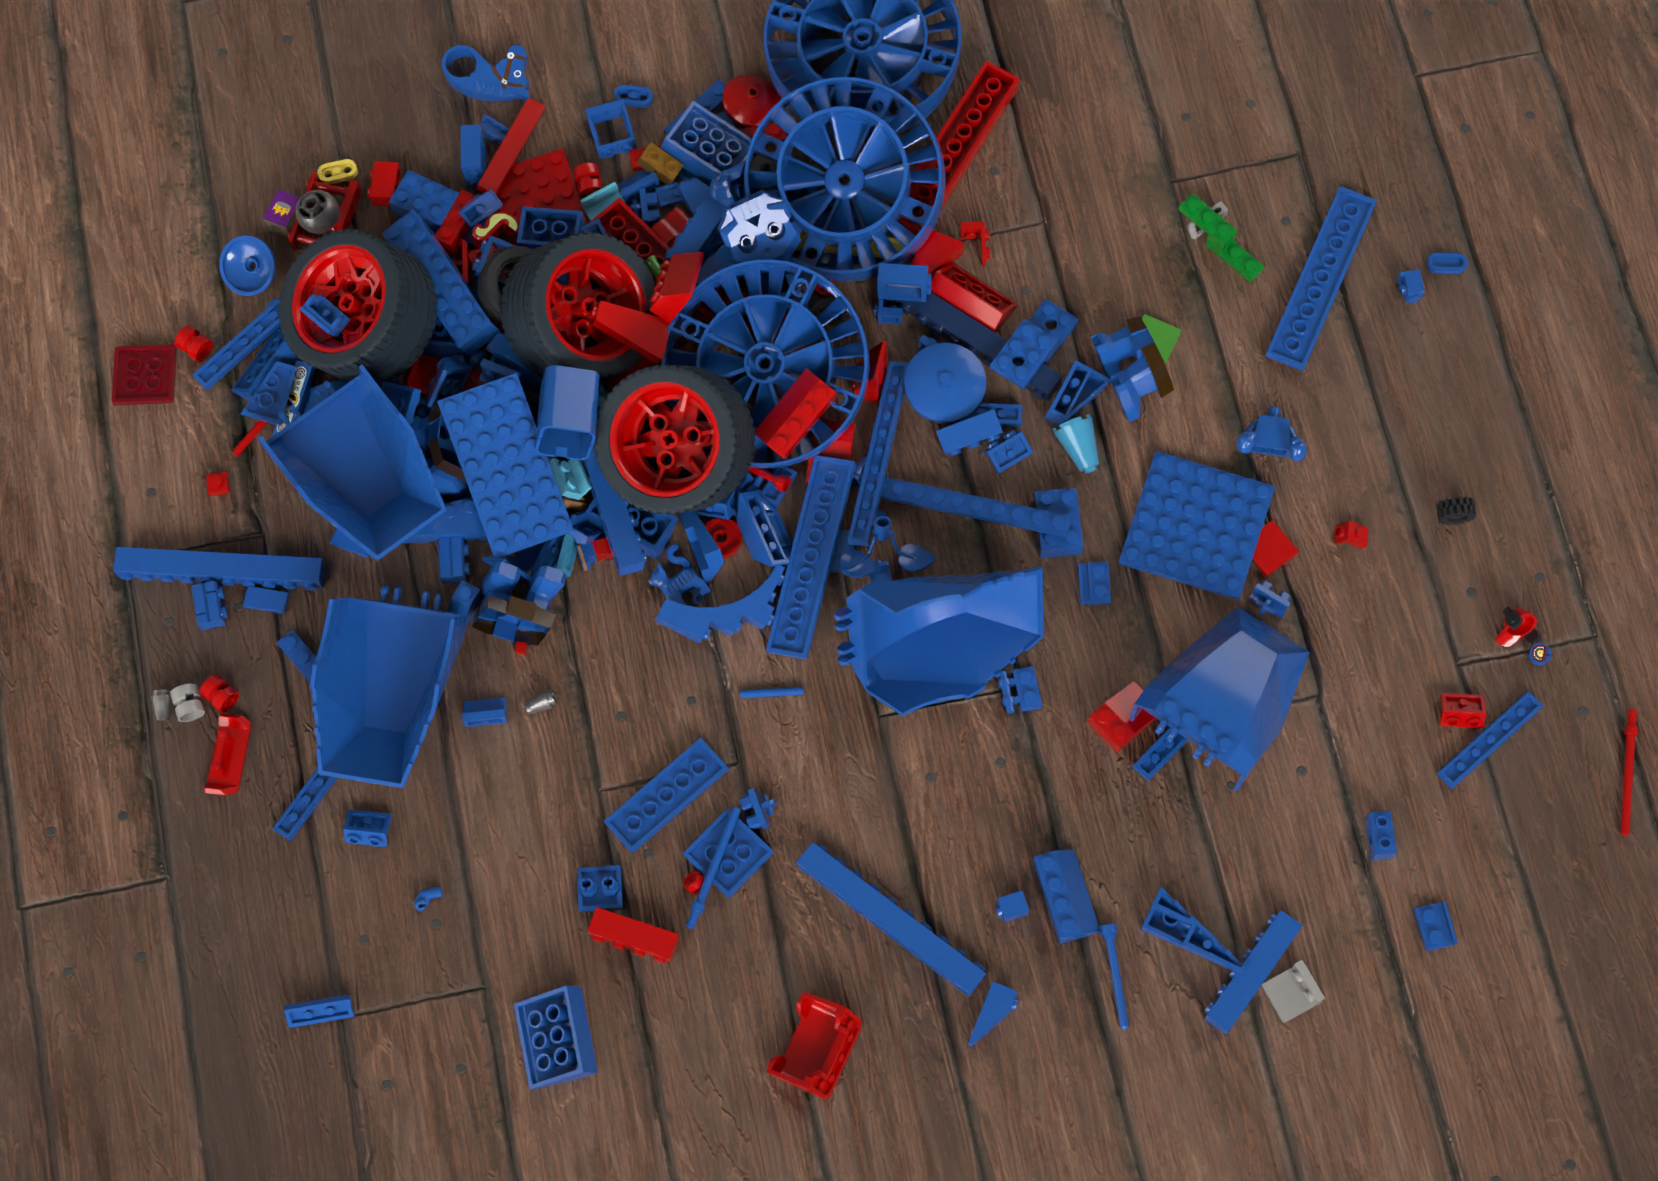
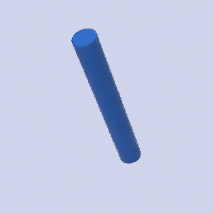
(771, 692)

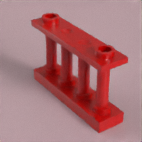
(346, 209)

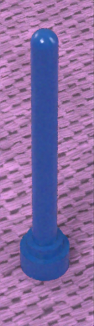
(1109, 933)

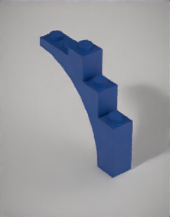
(695, 621)

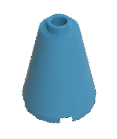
(1079, 442)

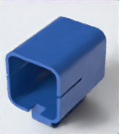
(567, 412)

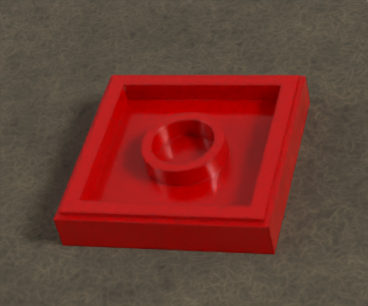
(1273, 549)

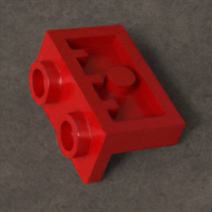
(1462, 710)

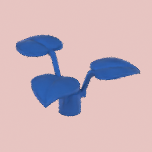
(912, 557)

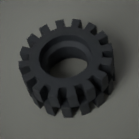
(1456, 510)

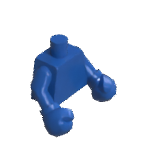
(1272, 437)

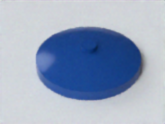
(945, 383)

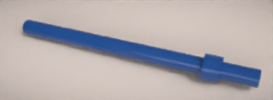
(698, 906)

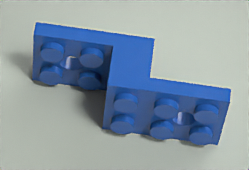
(1034, 343)

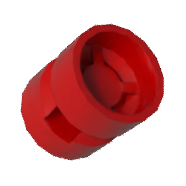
(587, 179)
(196, 344)
(219, 693)

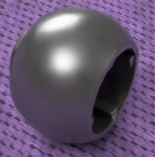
(317, 211)

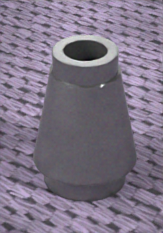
(541, 702)
(161, 704)

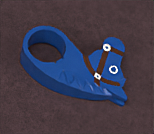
(488, 82)

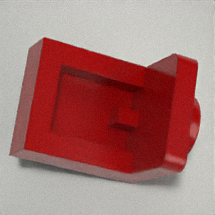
(1352, 534)

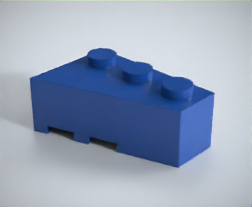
(1076, 392)

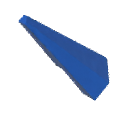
(703, 545)
(1175, 925)

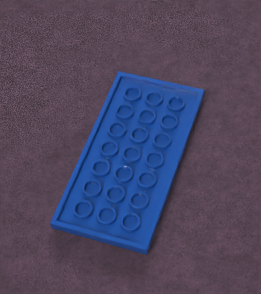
(503, 471)

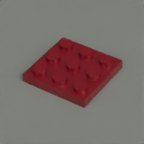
(144, 374)

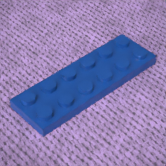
(666, 795)

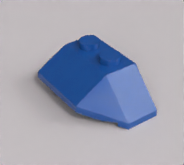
(763, 530)

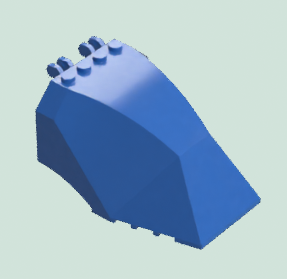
(358, 465)
(939, 634)
(380, 684)
(1228, 691)

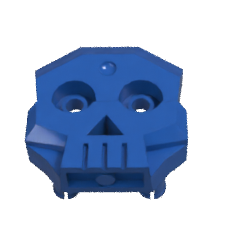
(762, 242)

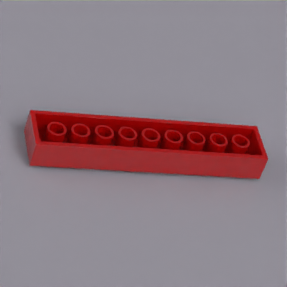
(965, 133)

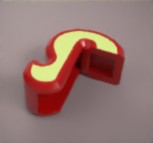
(495, 226)

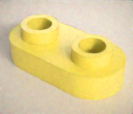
(337, 170)

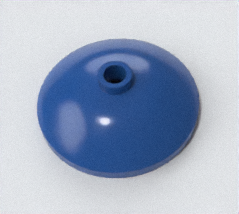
(237, 268)

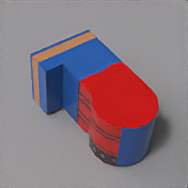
(594, 552)

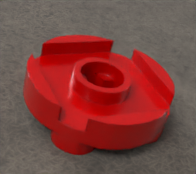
(731, 530)

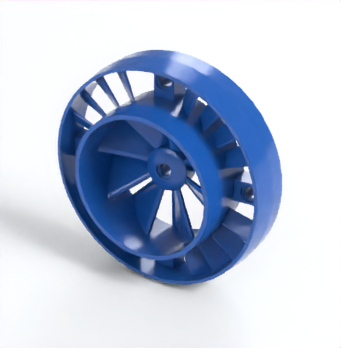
(892, 35)
(882, 149)
(765, 317)

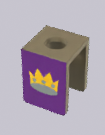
(281, 213)

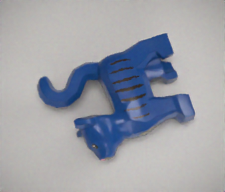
(682, 583)

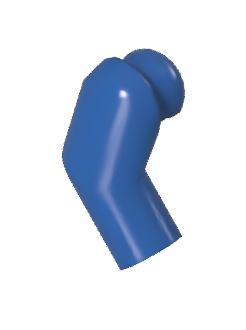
(425, 896)

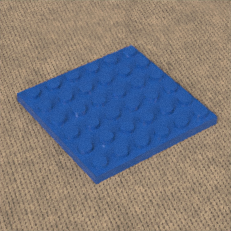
(1197, 525)

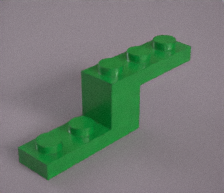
(1221, 238)

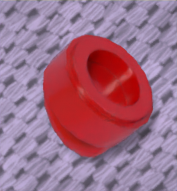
(693, 882)

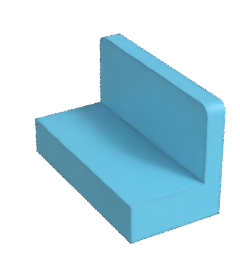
(600, 200)

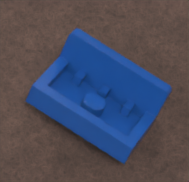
(583, 530)

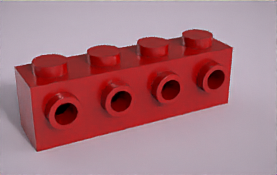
(634, 935)

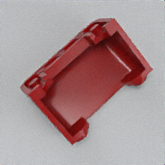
(817, 1047)

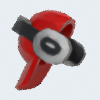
(1518, 624)

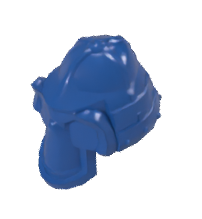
(728, 185)

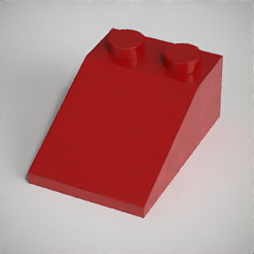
(877, 372)
(840, 449)
(1113, 717)

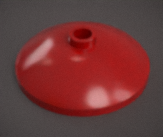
(746, 108)

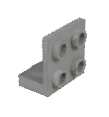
(1293, 992)

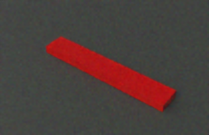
(511, 146)

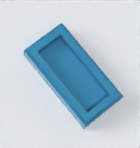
(567, 555)

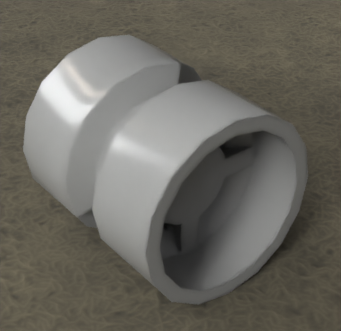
(187, 703)

